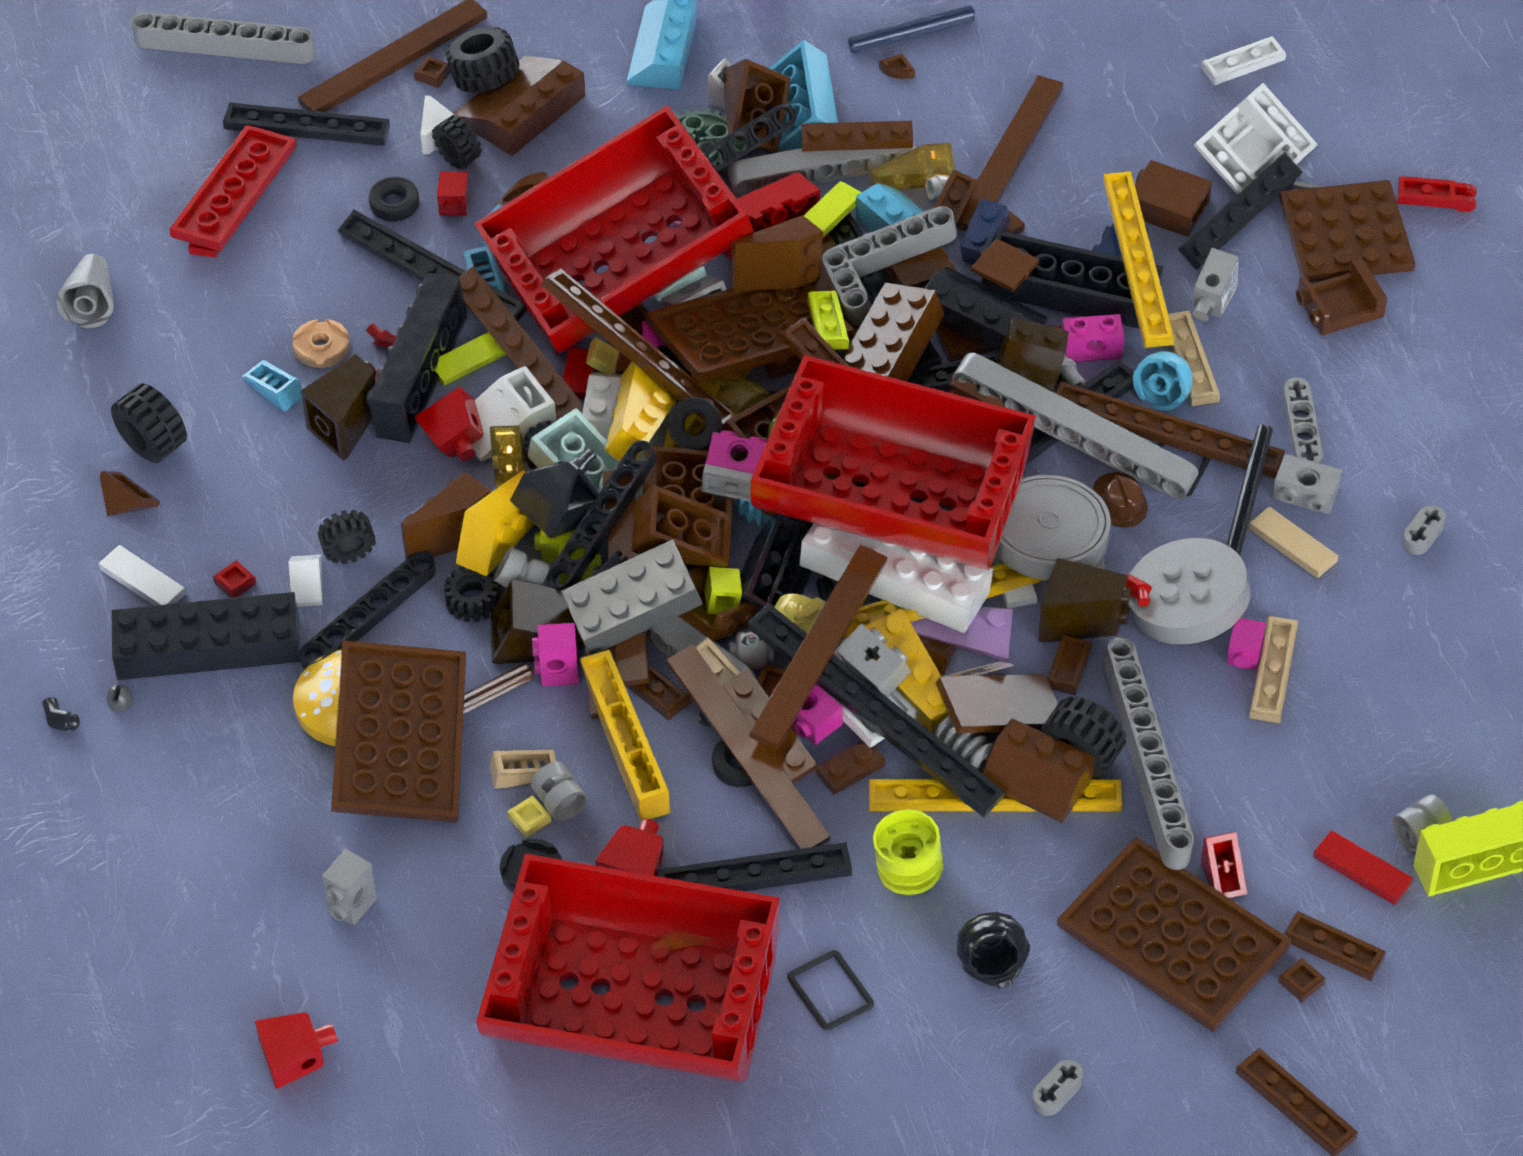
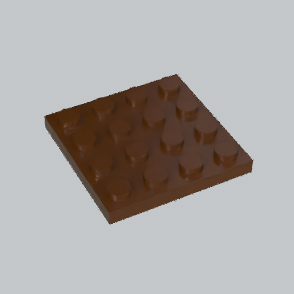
(1345, 224)

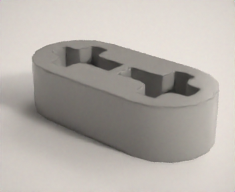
(1428, 532)
(1062, 1092)

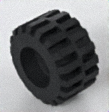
(482, 59)
(149, 423)
(1088, 729)

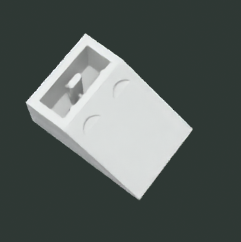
(512, 401)

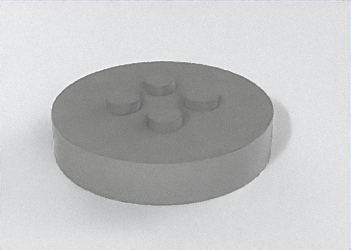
(1054, 521)
(1195, 591)

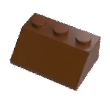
(1039, 770)

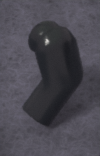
(58, 718)

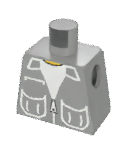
(1215, 284)

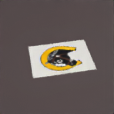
(982, 669)

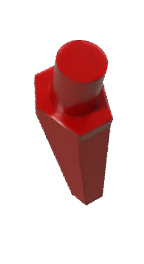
(380, 337)
(1140, 590)

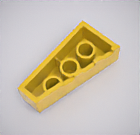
(638, 411)
(491, 529)
(919, 685)

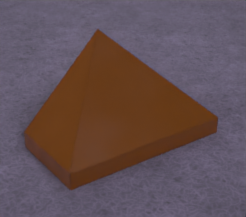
(123, 494)

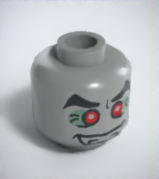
(751, 650)

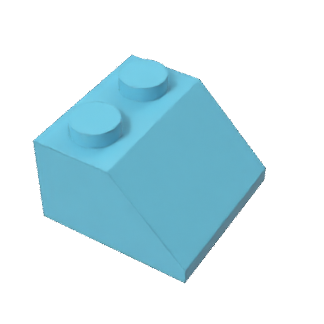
(883, 206)

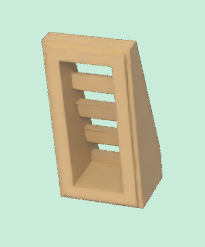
(509, 759)

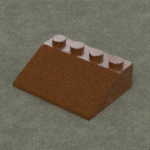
(525, 104)
(682, 473)

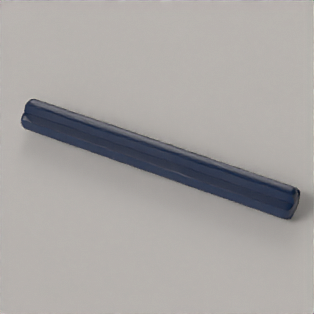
(911, 28)

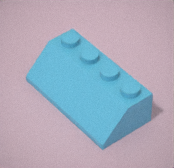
(663, 44)
(808, 91)

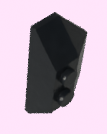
(775, 562)

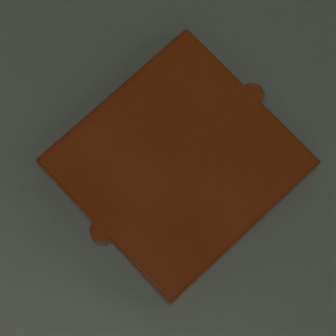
(1004, 265)

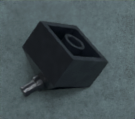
(556, 495)

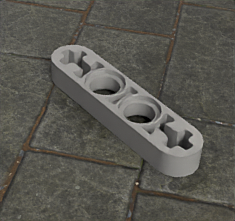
(1302, 425)

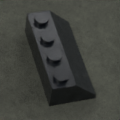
(977, 308)

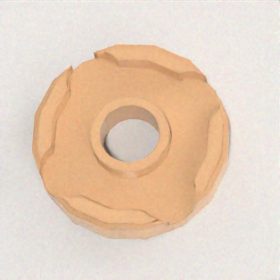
(321, 355)

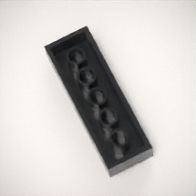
(1072, 280)
(409, 372)
(205, 636)

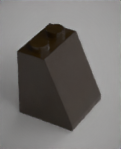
(1033, 351)
(338, 405)
(1083, 602)
(517, 620)

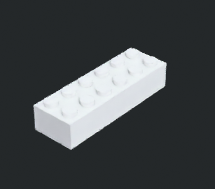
(911, 579)

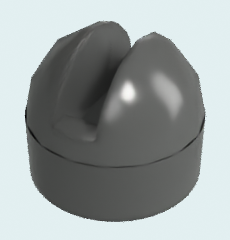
(124, 699)

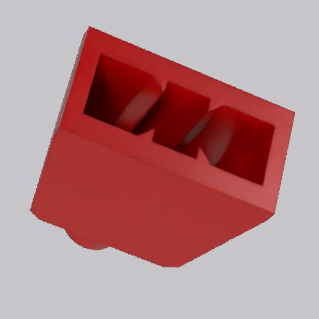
(453, 424)
(634, 849)
(293, 1046)

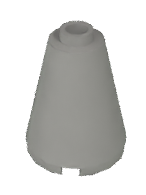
(87, 293)

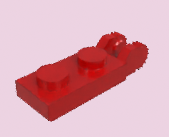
(1436, 193)

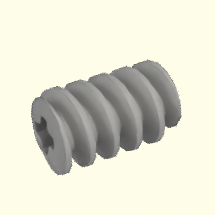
(967, 745)

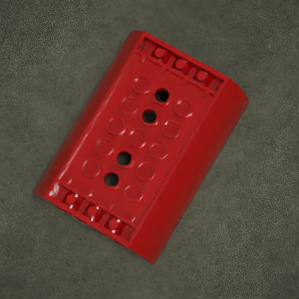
(602, 215)
(903, 447)
(602, 930)

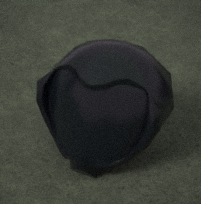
(993, 948)

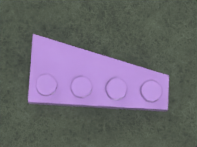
(986, 634)

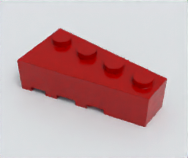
(779, 202)

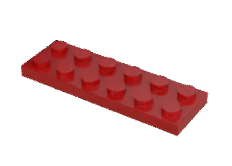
(233, 188)

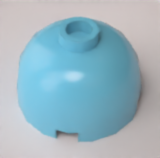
(1163, 380)

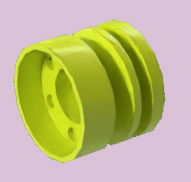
(908, 852)

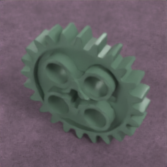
(706, 130)

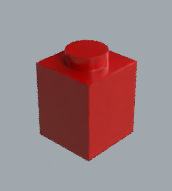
(453, 193)

